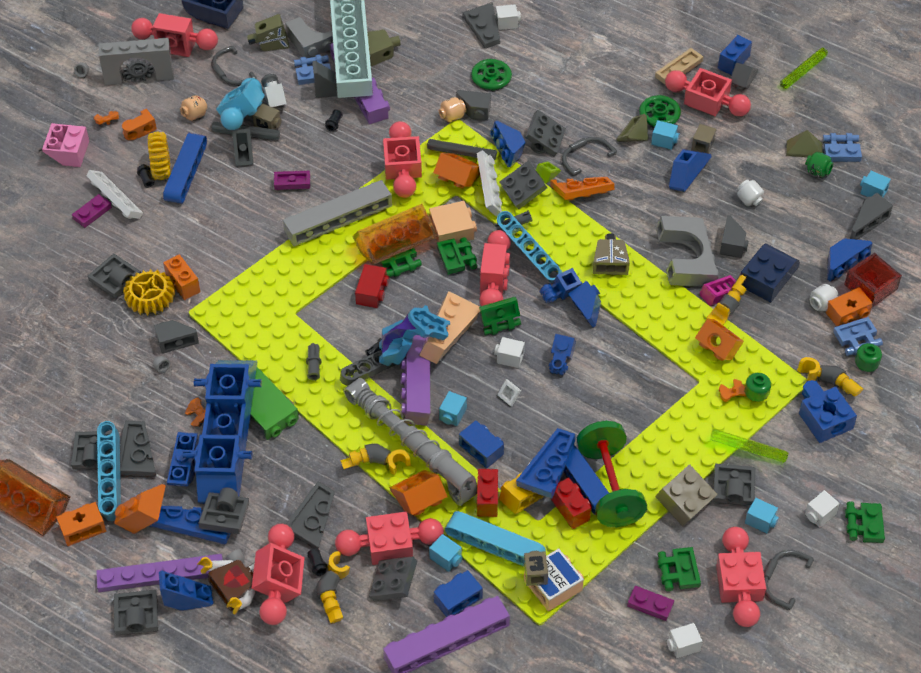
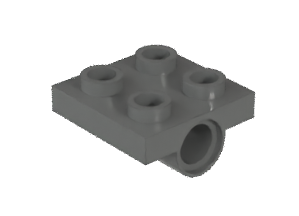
(545, 134)
(523, 184)
(112, 275)
(85, 450)
(734, 484)
(224, 511)
(393, 578)
(135, 612)

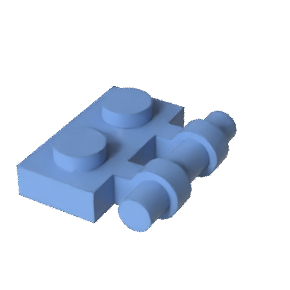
(305, 73)
(842, 152)
(856, 331)

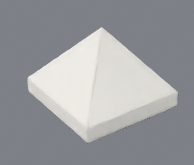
(509, 392)

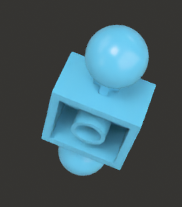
(240, 103)

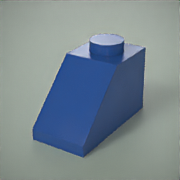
(587, 301)

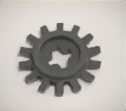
(131, 73)

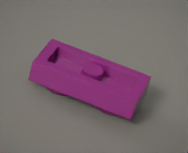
(291, 180)
(91, 211)
(650, 603)

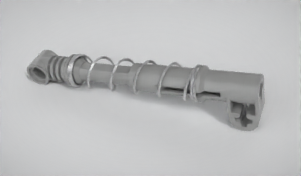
(460, 482)

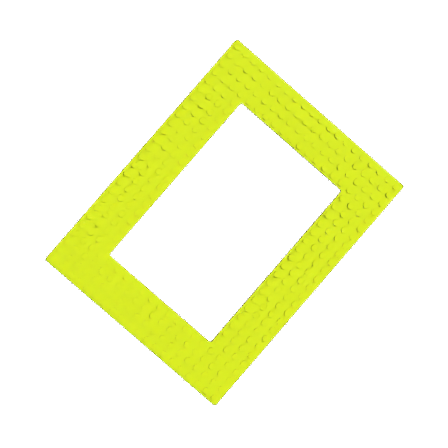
(259, 322)

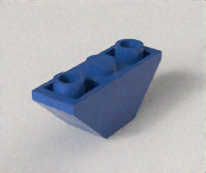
(508, 142)
(686, 168)
(846, 255)
(182, 469)
(183, 592)

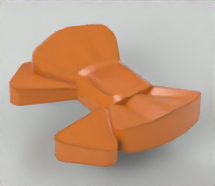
(112, 116)
(737, 389)
(195, 406)

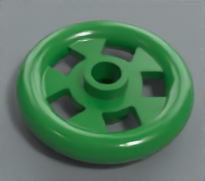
(491, 74)
(660, 109)

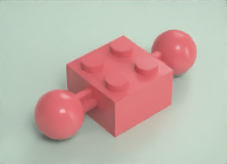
(179, 32)
(708, 92)
(402, 159)
(494, 268)
(388, 537)
(277, 574)
(740, 577)

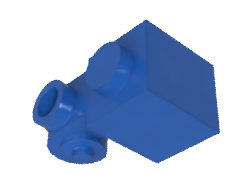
(562, 285)
(561, 350)

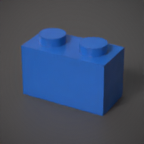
(737, 51)
(481, 444)
(458, 594)

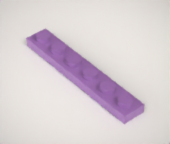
(148, 574)

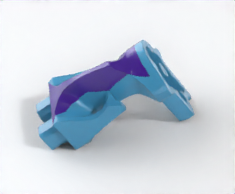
(399, 336)

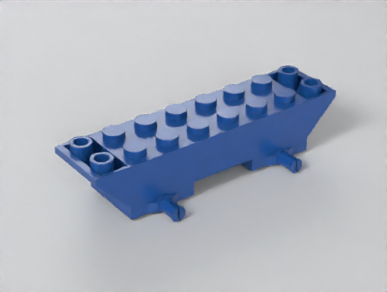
(225, 426)

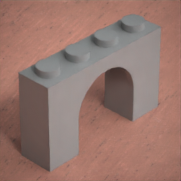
(307, 41)
(154, 50)
(693, 234)

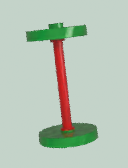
(620, 506)

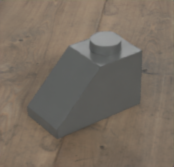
(743, 76)
(324, 81)
(476, 103)
(243, 146)
(733, 239)
(175, 335)

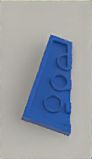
(548, 465)
(187, 523)

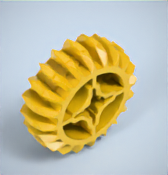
(159, 155)
(147, 286)

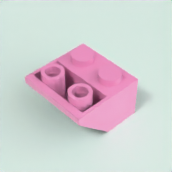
(66, 144)

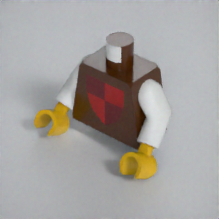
(230, 581)

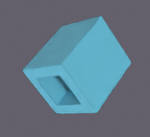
(665, 135)
(874, 184)
(452, 408)
(762, 516)
(445, 553)

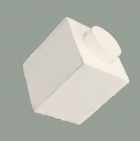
(507, 17)
(274, 94)
(510, 352)
(822, 509)
(684, 640)

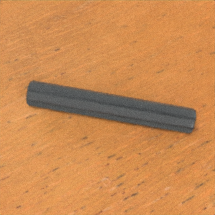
(256, 132)
(459, 149)

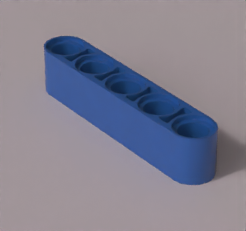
(185, 168)
(582, 474)

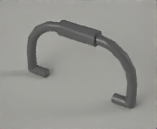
(219, 71)
(580, 143)
(770, 569)

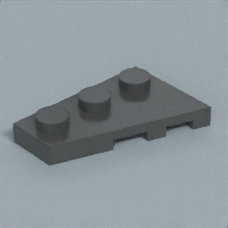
(483, 24)
(135, 450)
(312, 514)

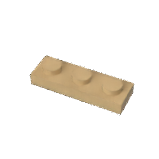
(683, 63)

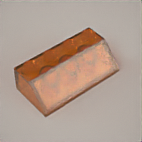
(395, 235)
(30, 497)

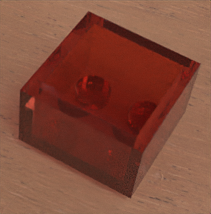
(874, 278)

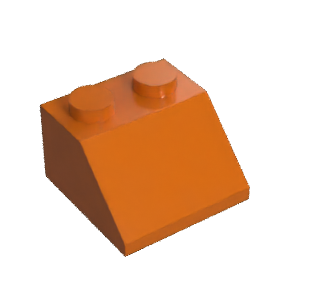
(457, 169)
(419, 492)
(140, 510)

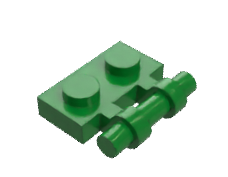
(405, 256)
(451, 256)
(498, 312)
(871, 522)
(685, 567)

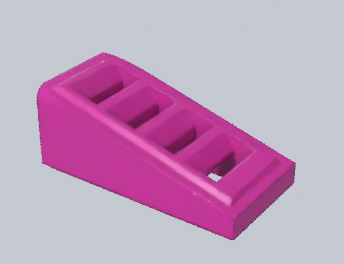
(713, 297)

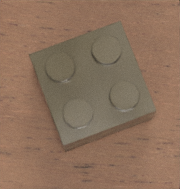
(686, 495)

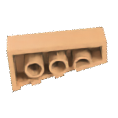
(461, 316)

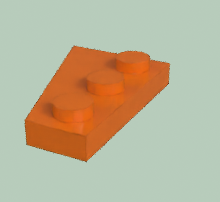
(572, 188)

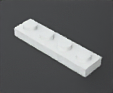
(489, 183)
(112, 192)

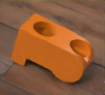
(139, 126)

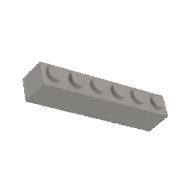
(337, 213)

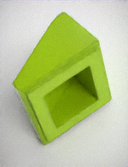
(547, 171)

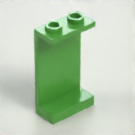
(272, 408)

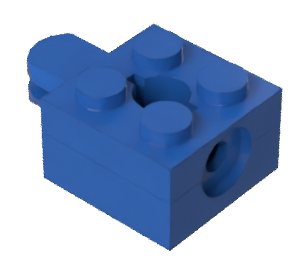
(818, 408)

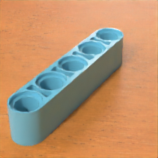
(525, 240)
(108, 461)
(490, 538)

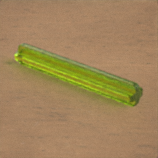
(803, 68)
(749, 445)

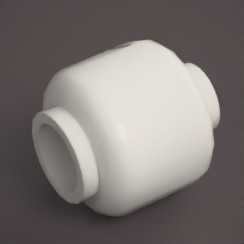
(750, 193)
(821, 295)

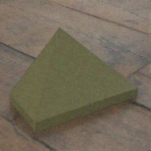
(635, 130)
(803, 145)

